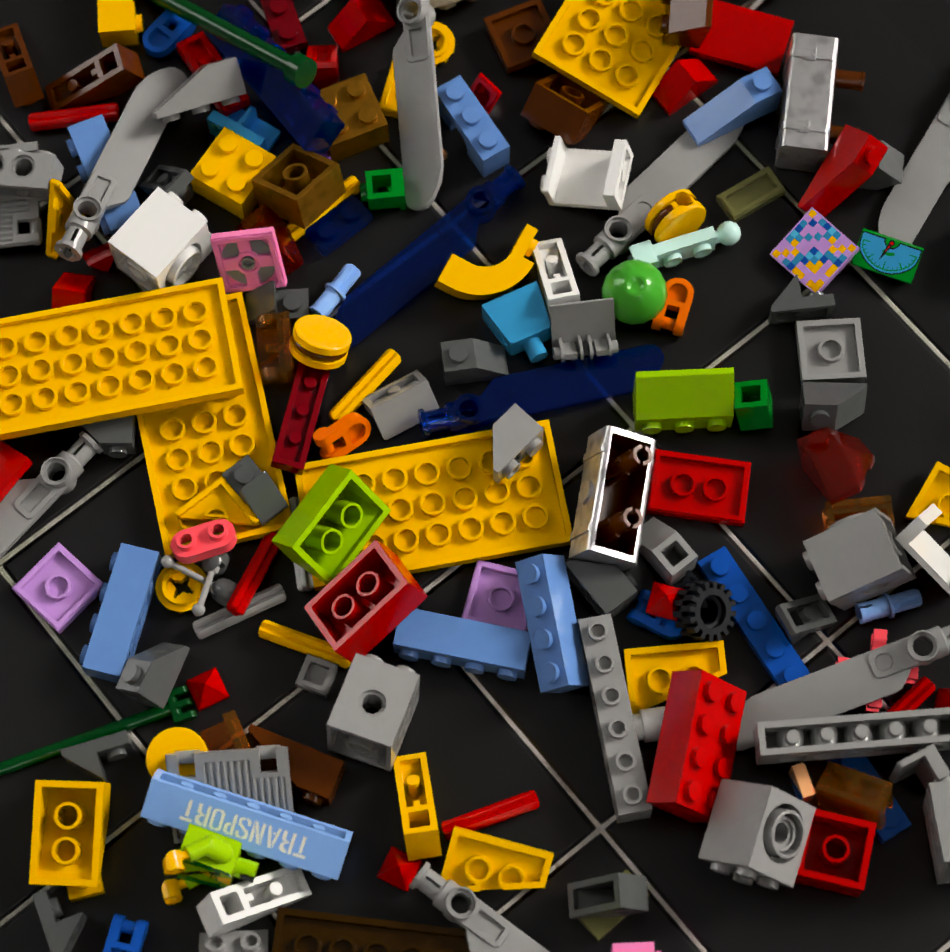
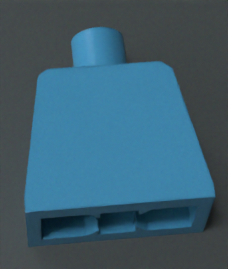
(520, 321)

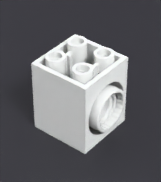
(161, 242)

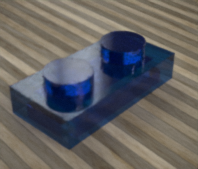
(338, 225)

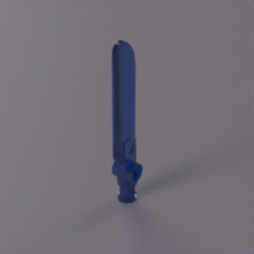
(424, 258)
(545, 389)

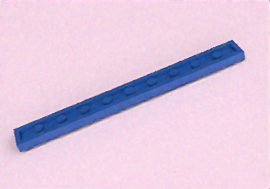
(780, 657)

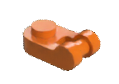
(679, 300)
(350, 430)

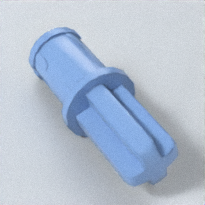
(335, 290)
(888, 605)

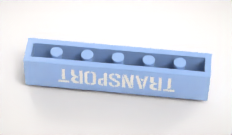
(260, 827)

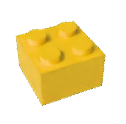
(227, 171)

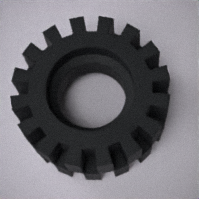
(719, 611)

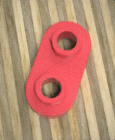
(203, 541)

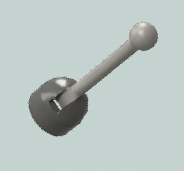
(214, 567)
(220, 590)

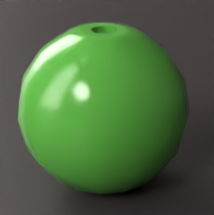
(637, 291)

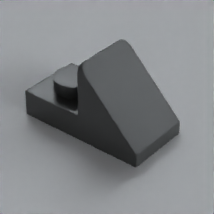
(169, 179)
(269, 300)
(793, 307)
(256, 489)
(804, 617)
(89, 755)
(59, 934)

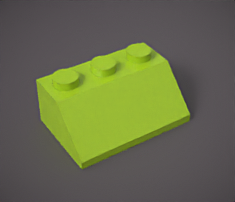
(683, 400)
(331, 523)

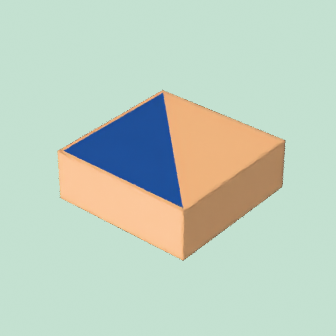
(801, 782)

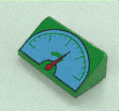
(887, 256)

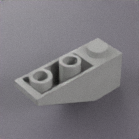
(207, 85)

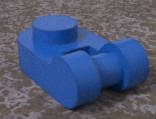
(160, 40)
(659, 626)
(122, 925)

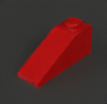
(843, 170)

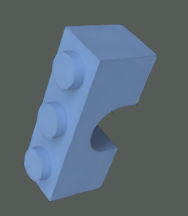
(482, 138)

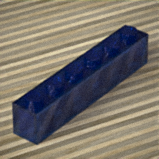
(301, 111)

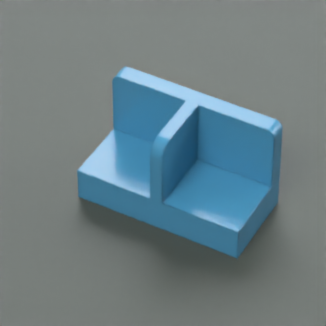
(246, 125)

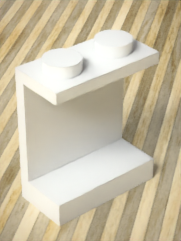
(587, 176)
(925, 549)

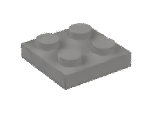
(830, 350)

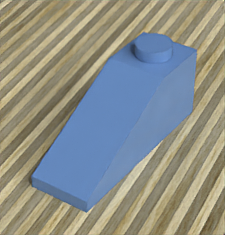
(735, 107)

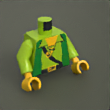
(205, 860)

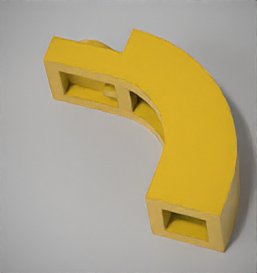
(482, 283)

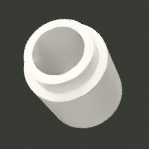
(649, 723)

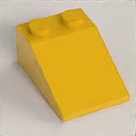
(69, 832)

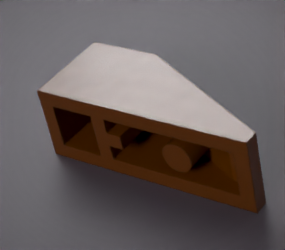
(18, 68)
(97, 79)
(311, 771)

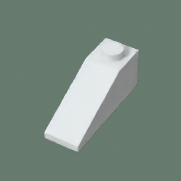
(555, 273)
(248, 901)

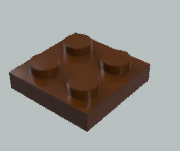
(517, 33)

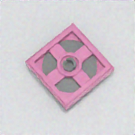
(248, 259)

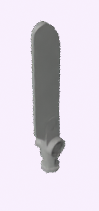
(418, 105)
(120, 160)
(673, 170)
(921, 182)
(34, 496)
(842, 684)
(483, 926)

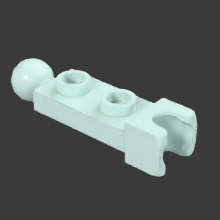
(694, 244)

